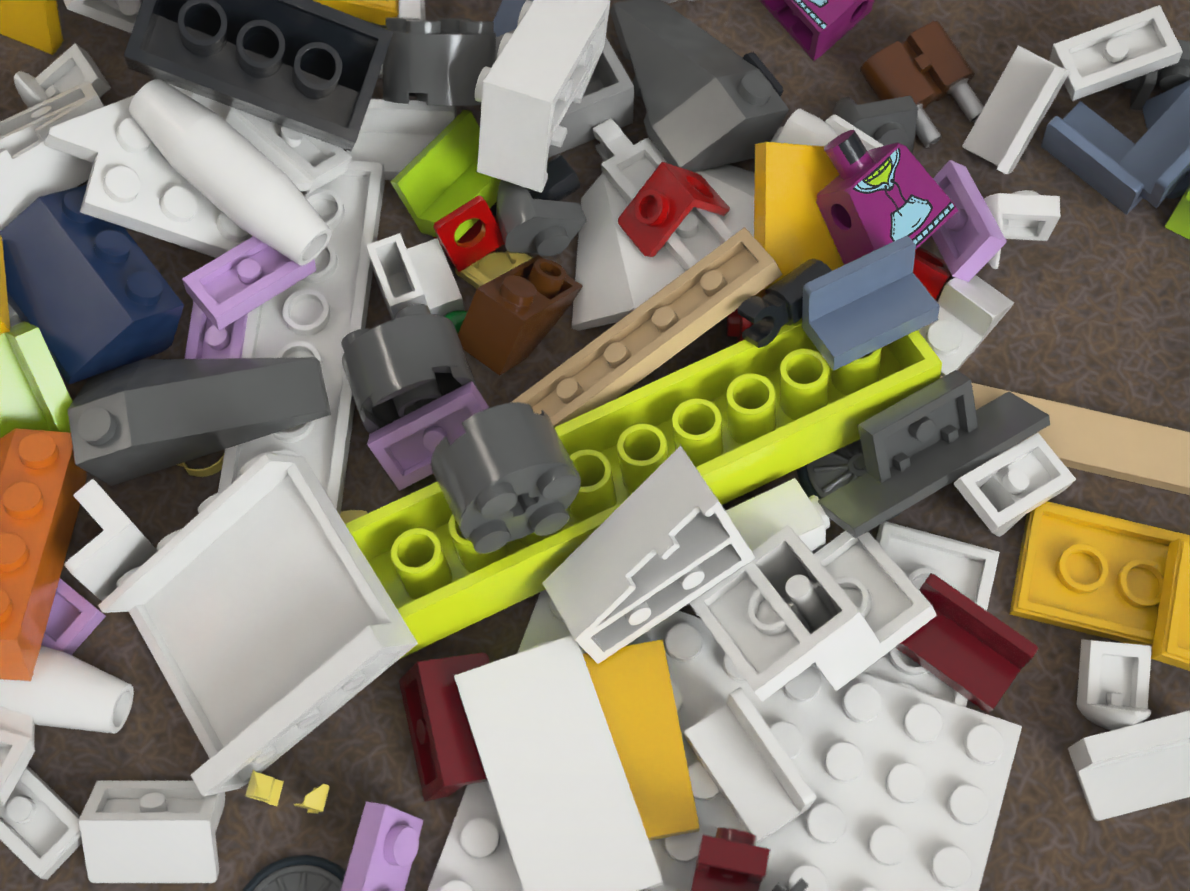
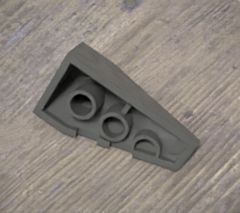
(698, 93)
(187, 408)

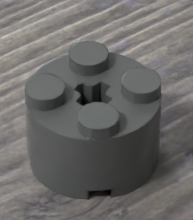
(437, 60)
(403, 365)
(506, 476)

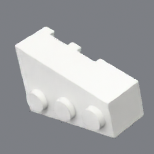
(534, 84)
(34, 169)
(647, 560)

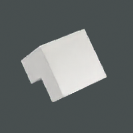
(414, 276)

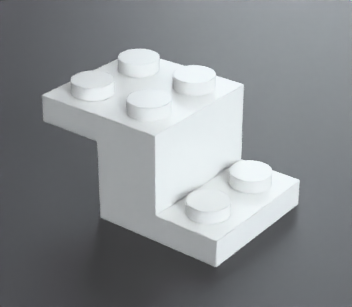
(811, 608)

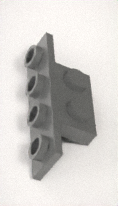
(925, 446)

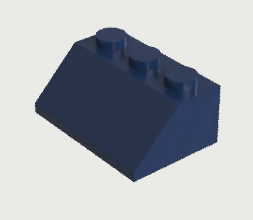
(86, 287)

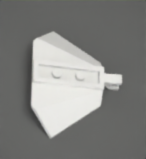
(608, 262)

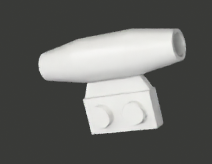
(245, 166)
(60, 695)

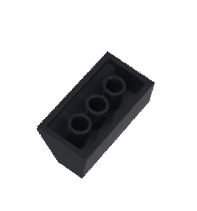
(267, 58)

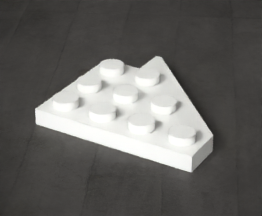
(138, 186)

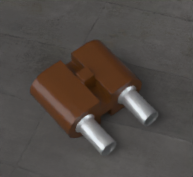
(928, 70)

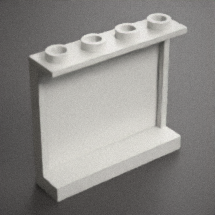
(261, 617)

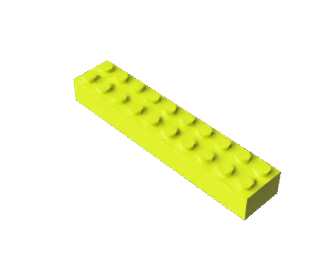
(736, 416)

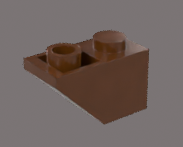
(516, 312)

